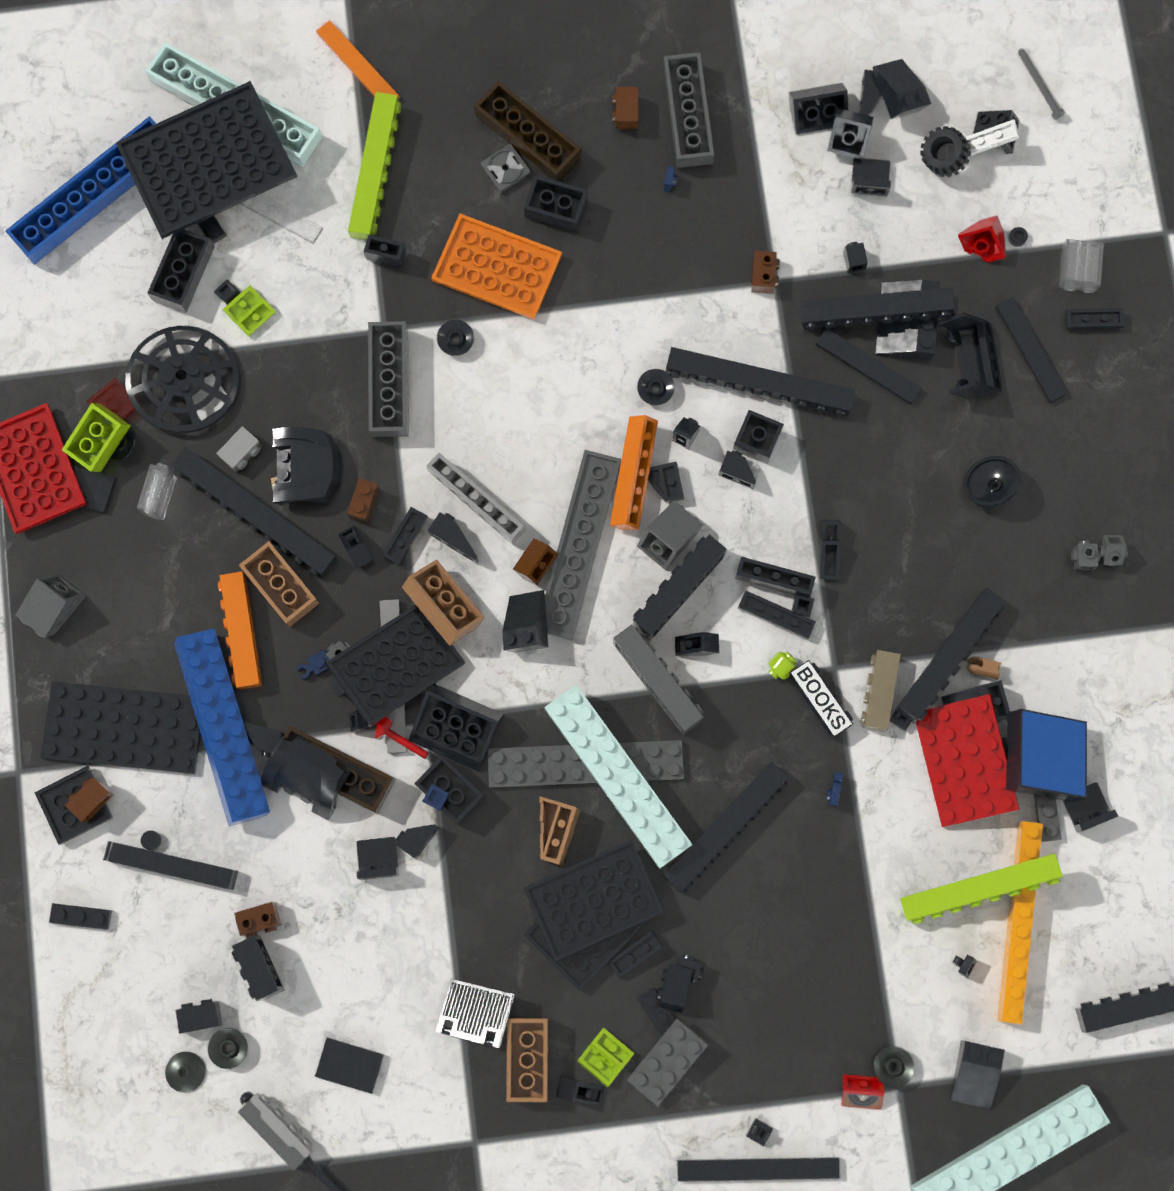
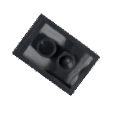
(901, 88)
(525, 623)
(977, 1074)

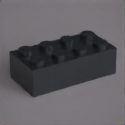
(181, 270)

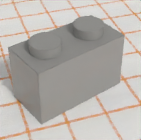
(239, 449)

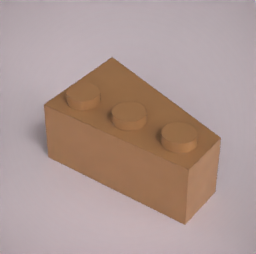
(557, 830)

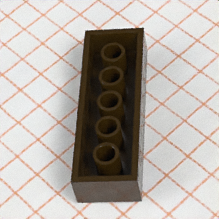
(527, 131)
(363, 785)

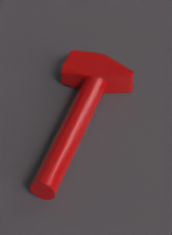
(383, 728)

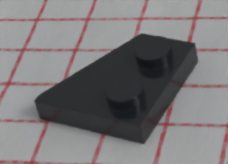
(667, 481)

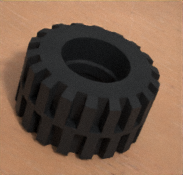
(936, 141)

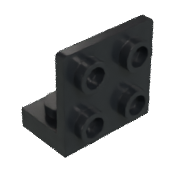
(989, 119)
(870, 177)
(1089, 811)
(377, 858)

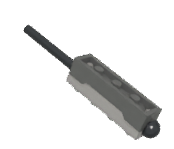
(281, 1135)

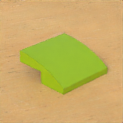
(249, 310)
(605, 1057)

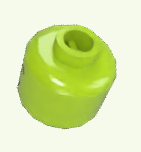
(782, 665)

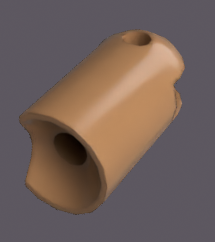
(983, 667)

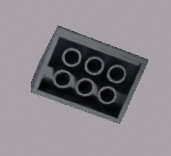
(912, 338)
(455, 726)

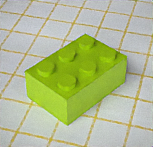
(96, 437)

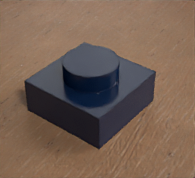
(670, 179)
(435, 797)

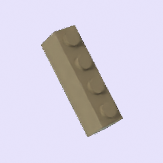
(881, 691)

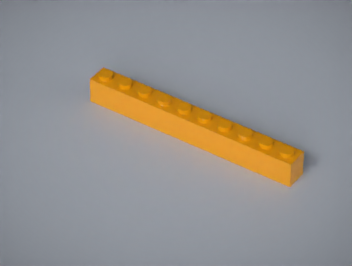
(1019, 931)

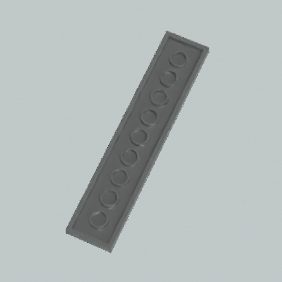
(579, 542)
(563, 767)

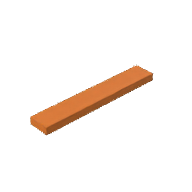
(353, 59)

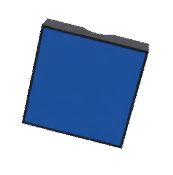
(1046, 755)

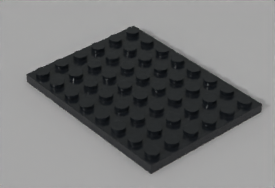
(206, 159)

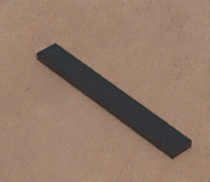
(758, 1169)

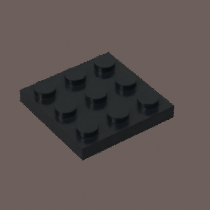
(60, 819)

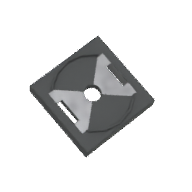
(507, 178)

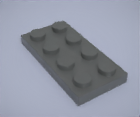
(667, 1062)

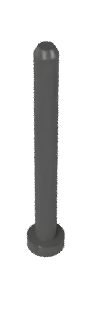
(1057, 112)

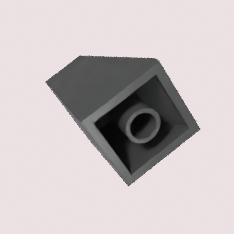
(669, 534)
(49, 604)

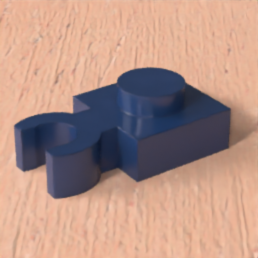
(315, 665)
(833, 794)

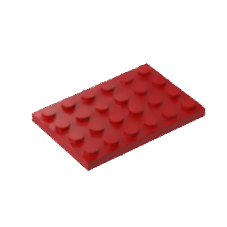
(34, 470)
(966, 761)

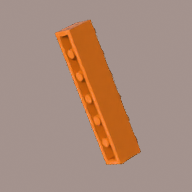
(634, 473)
(240, 631)

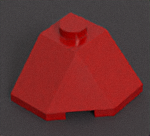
(985, 239)

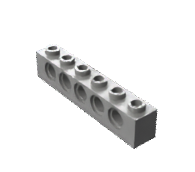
(475, 498)

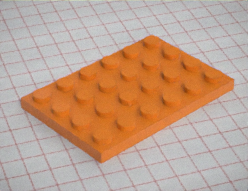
(496, 266)

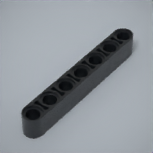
(170, 865)

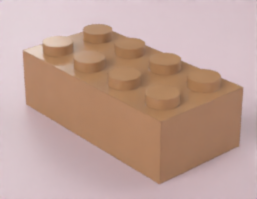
(279, 584)
(443, 602)
(527, 1060)

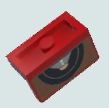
(862, 1092)

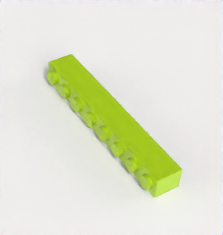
(374, 166)
(981, 888)

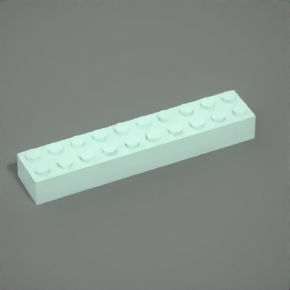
(198, 83)
(618, 776)
(1021, 1145)

